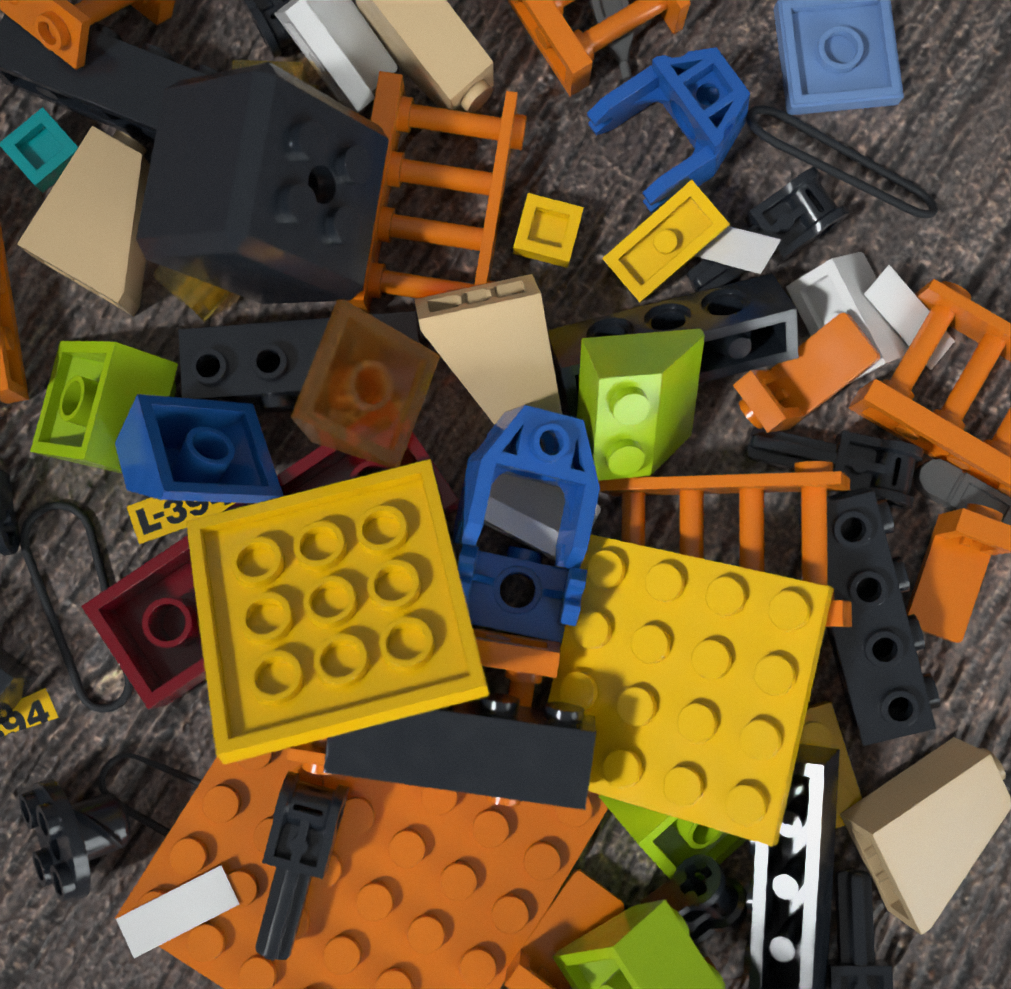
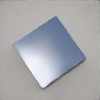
(837, 55)

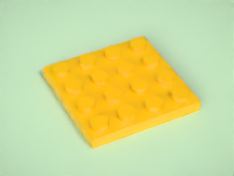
(331, 612)
(693, 683)

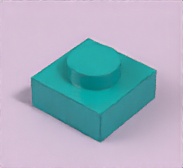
(40, 149)

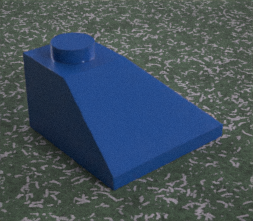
(196, 451)

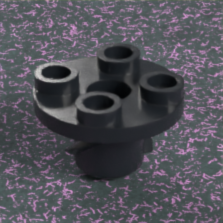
(72, 835)

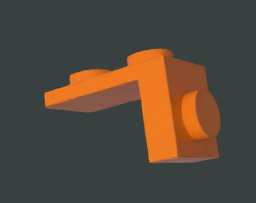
(799, 386)
(955, 569)
(573, 913)

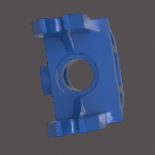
(701, 98)
(515, 450)
(554, 599)

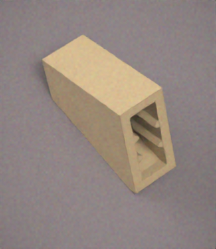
(433, 50)
(93, 219)
(495, 343)
(929, 828)

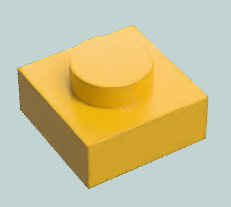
(547, 230)

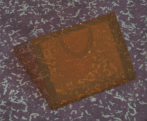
(364, 387)

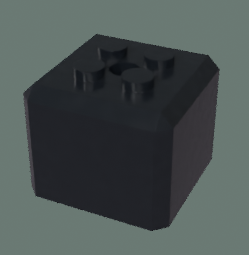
(263, 187)

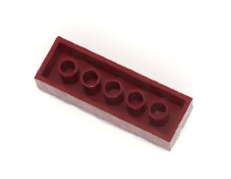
(153, 613)

